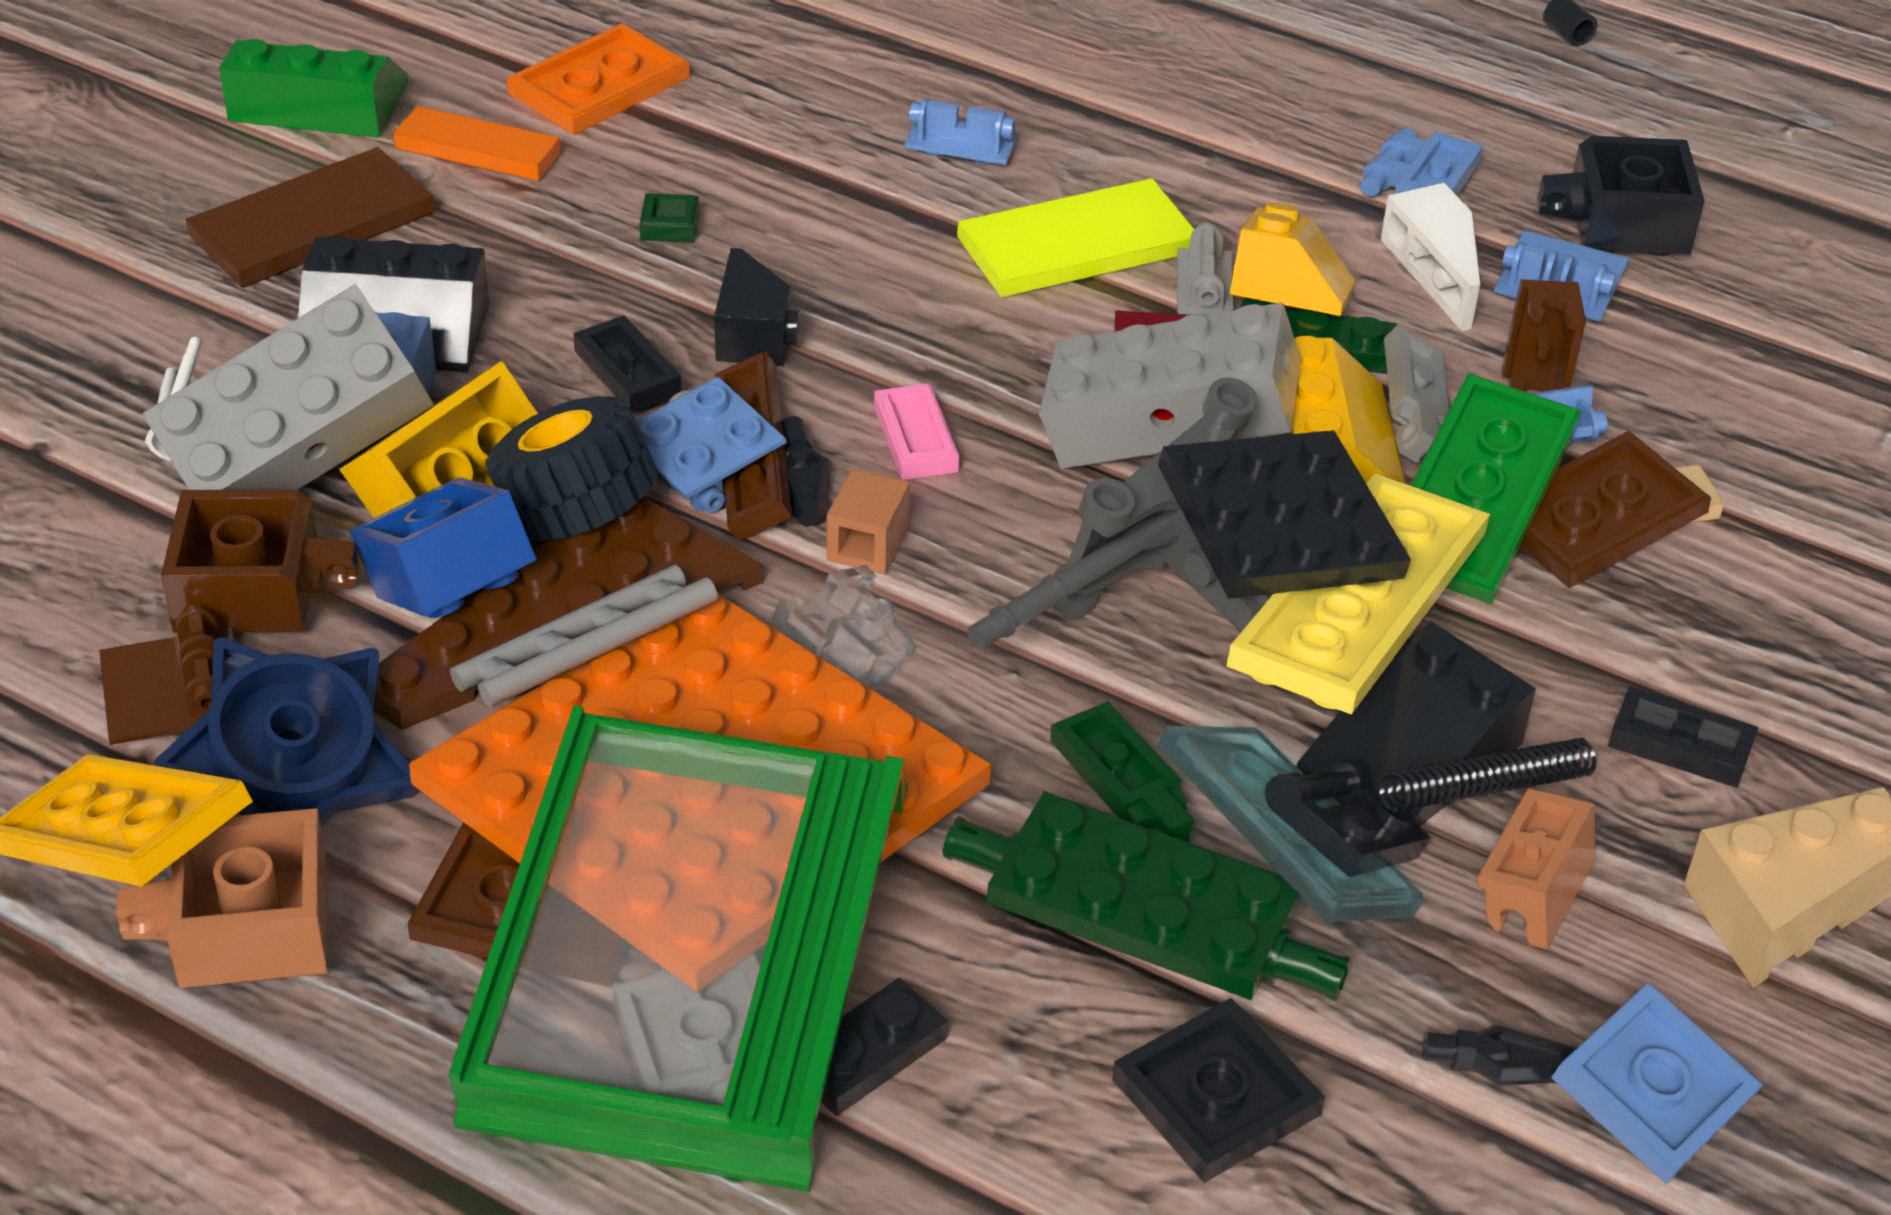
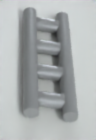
(582, 635)

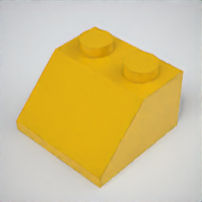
(1289, 262)

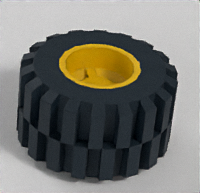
(573, 467)

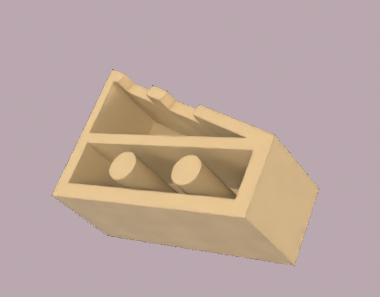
(1792, 876)

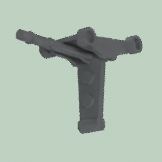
(1133, 530)

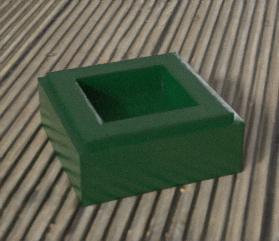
(669, 218)

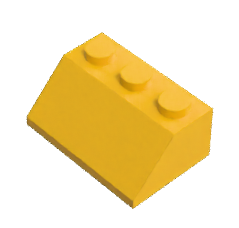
(1346, 398)
(441, 442)

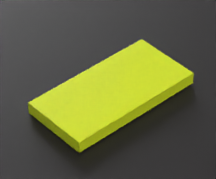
(1075, 237)

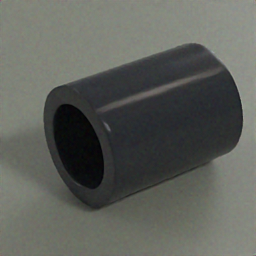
(1570, 21)

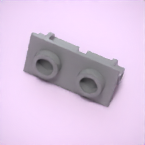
(1204, 273)

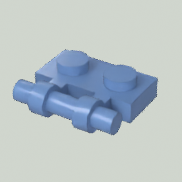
(1431, 163)

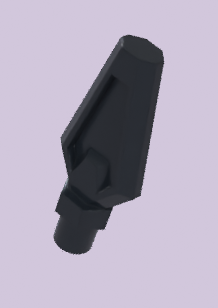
(806, 473)
(1498, 1054)

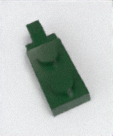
(1123, 770)

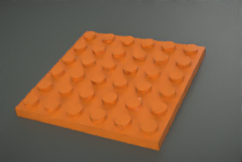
(701, 674)

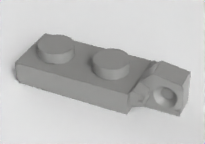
(1415, 391)

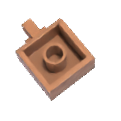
(240, 902)

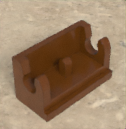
(1544, 335)

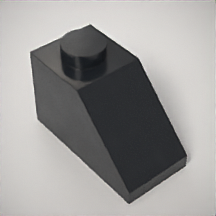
(753, 312)

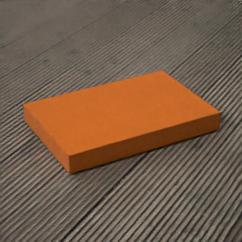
(597, 78)

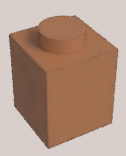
(868, 520)

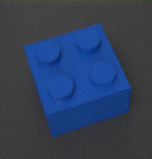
(443, 547)

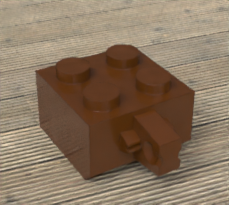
(251, 559)

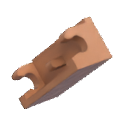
(1540, 863)

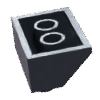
(408, 279)

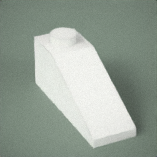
(1436, 244)

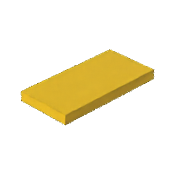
(119, 818)

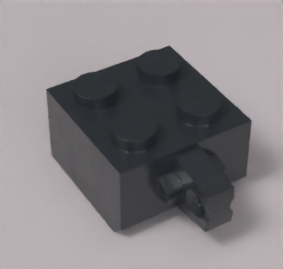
(1629, 195)

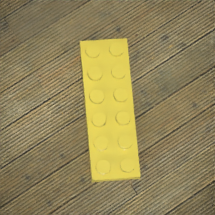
(1342, 638)

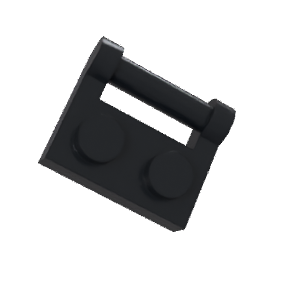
(1352, 835)

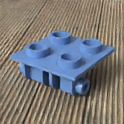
(1559, 260)
(706, 440)

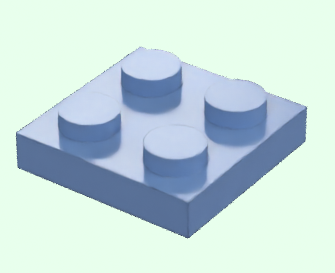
(1656, 1082)

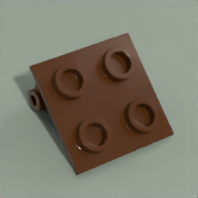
(162, 682)

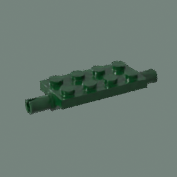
(1148, 897)

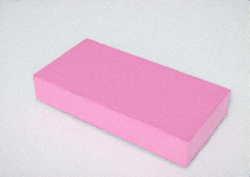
(916, 431)

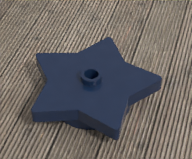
(294, 732)

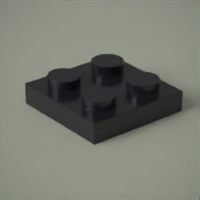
(1218, 1089)

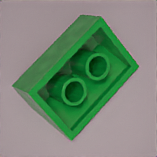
(310, 88)

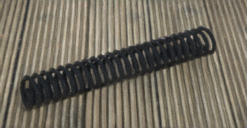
(1487, 761)

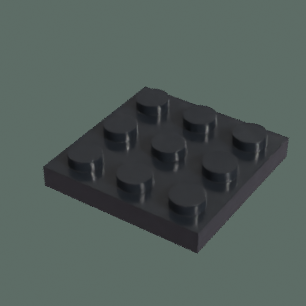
(1282, 514)

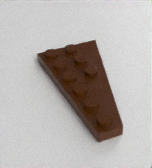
(564, 577)

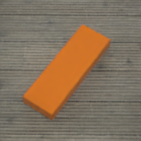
(477, 143)

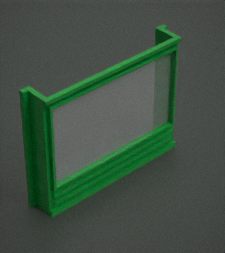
(678, 950)

